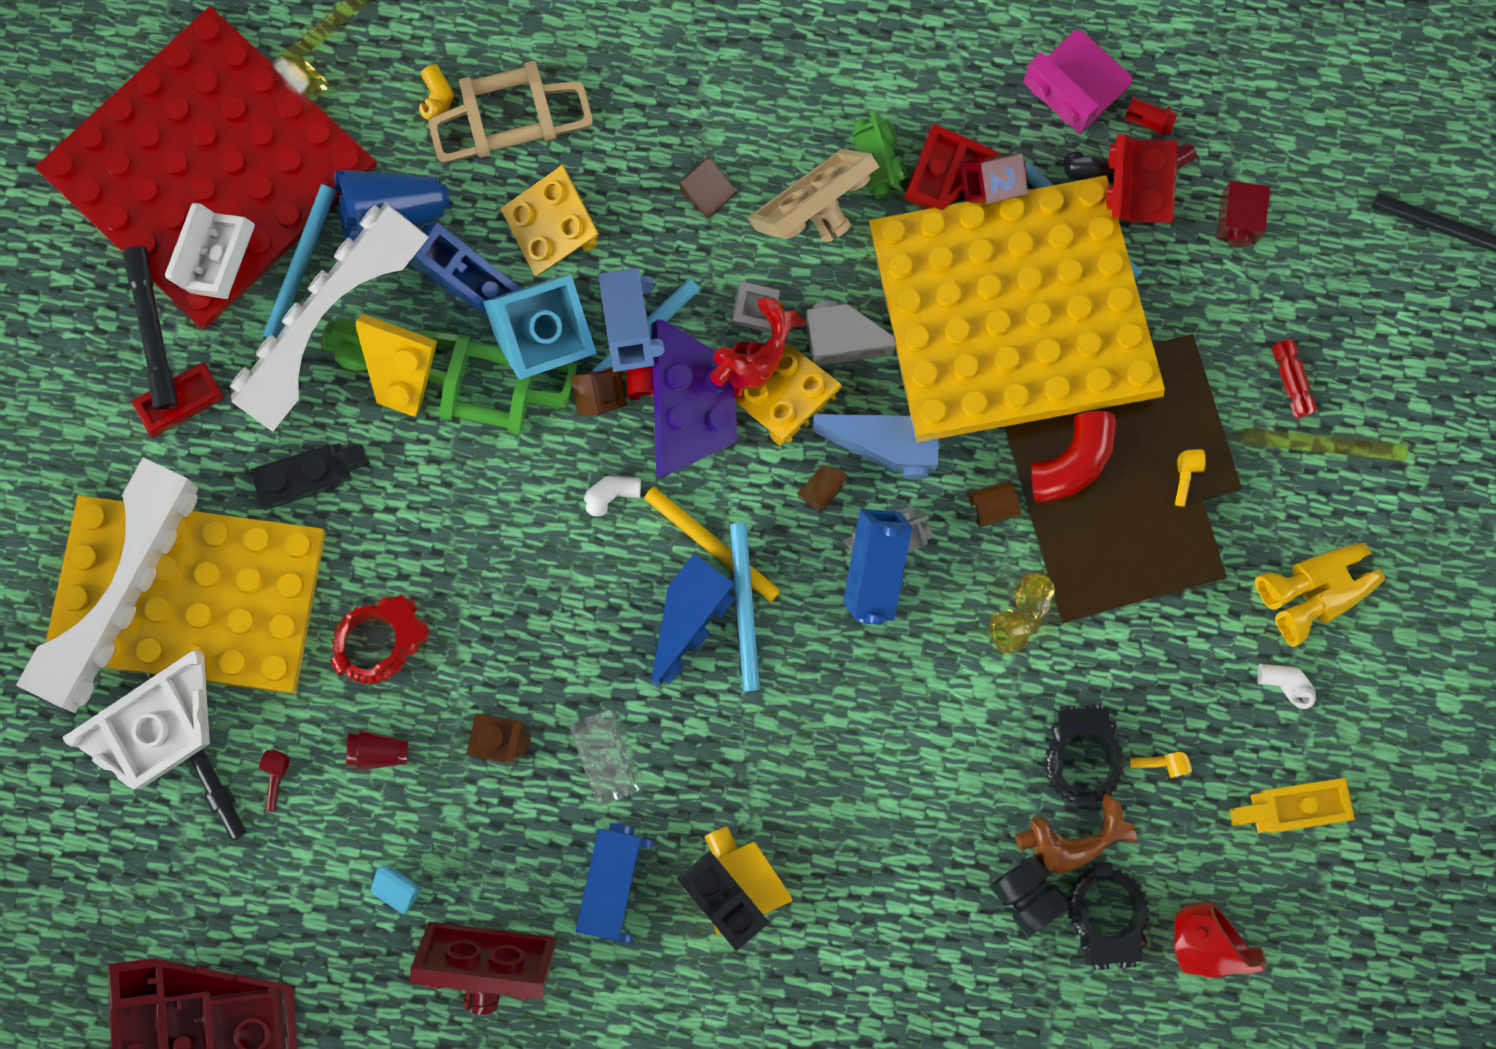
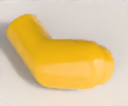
(440, 94)

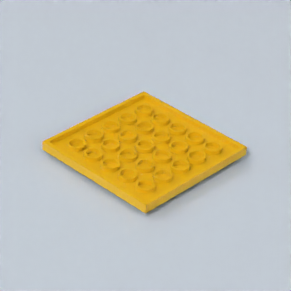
(1014, 310)

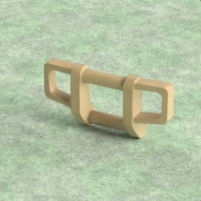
(496, 141)

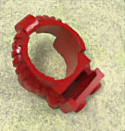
(408, 635)

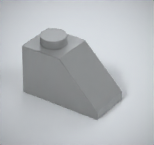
(844, 335)

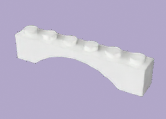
(381, 248)
(67, 665)

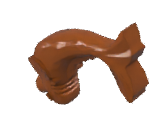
(1065, 855)

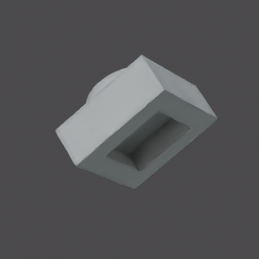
(746, 310)

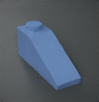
(882, 440)

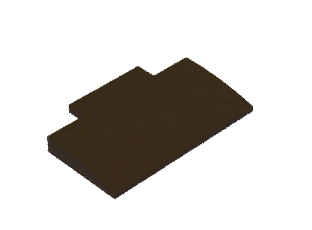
(1123, 533)

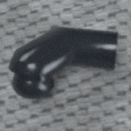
(1086, 167)

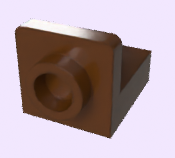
(498, 739)

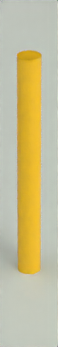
(707, 540)

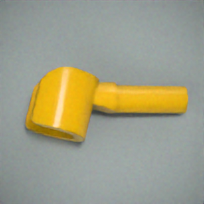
(1188, 462)
(1176, 763)

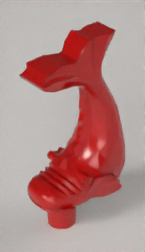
(757, 369)

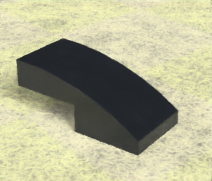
(723, 900)

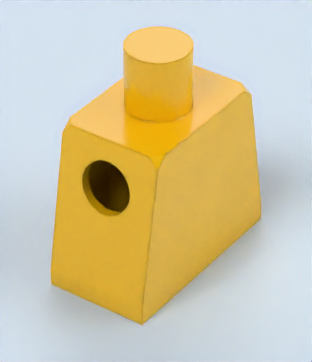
(749, 870)

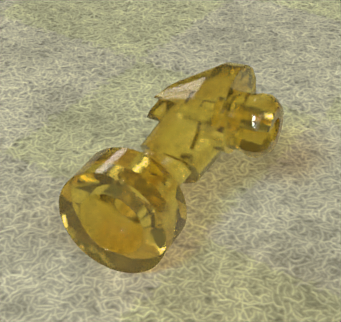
(1033, 599)

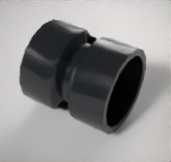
(1030, 895)

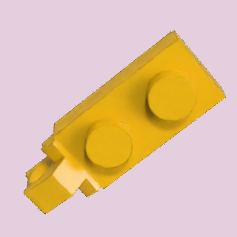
(1297, 807)

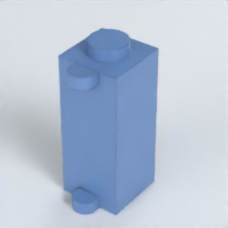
(627, 319)

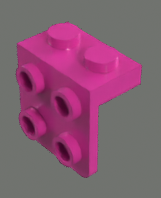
(1077, 80)

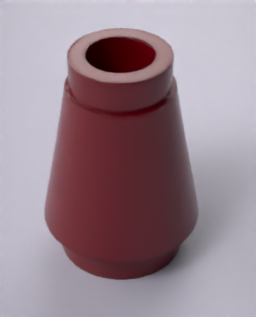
(374, 750)

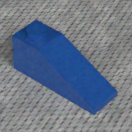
(459, 268)

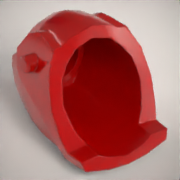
(1211, 945)

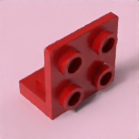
(1143, 180)

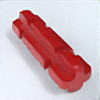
(1294, 378)

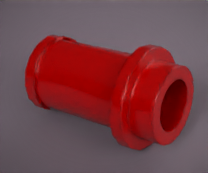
(1151, 116)

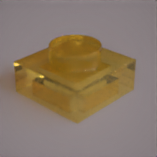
(301, 76)

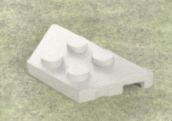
(151, 725)

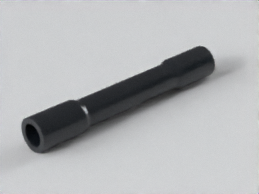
(158, 371)

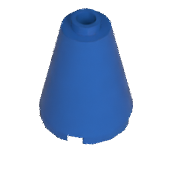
(414, 196)

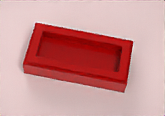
(195, 393)

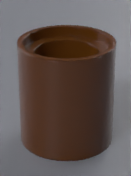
(995, 503)

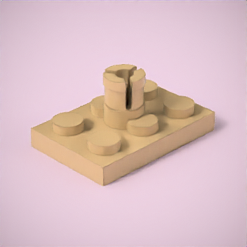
(816, 198)

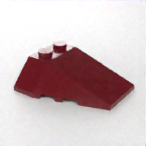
(195, 1008)

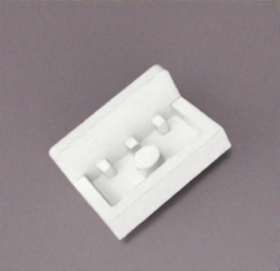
(209, 252)

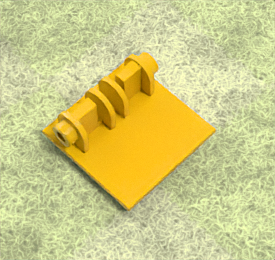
(550, 221)
(790, 396)

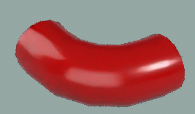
(1081, 462)

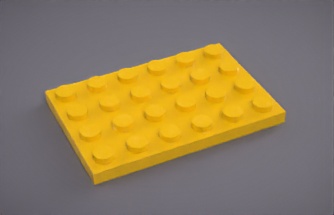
(222, 589)

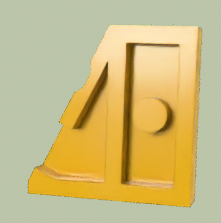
(396, 363)

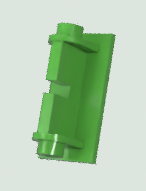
(877, 139)

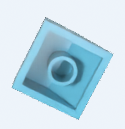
(540, 326)

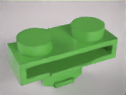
(344, 341)

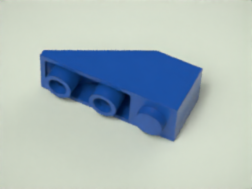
(690, 604)

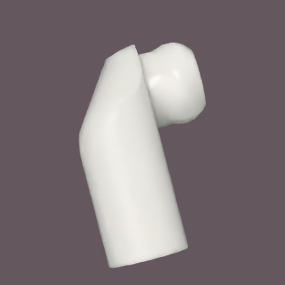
(607, 489)
(1291, 681)

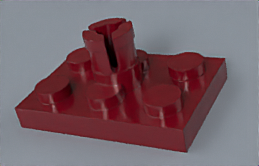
(483, 963)

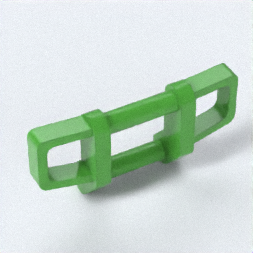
(522, 394)

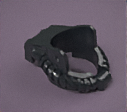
(1090, 724)
(1118, 948)

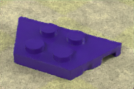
(689, 409)

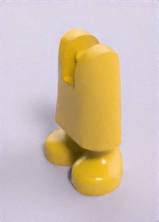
(1324, 586)

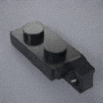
(306, 474)

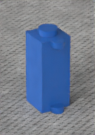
(877, 565)
(610, 883)

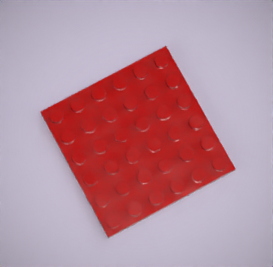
(208, 130)

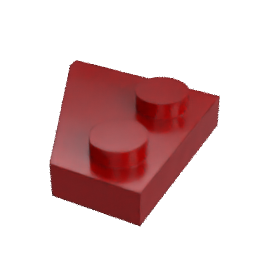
(937, 172)

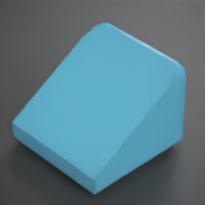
(394, 888)

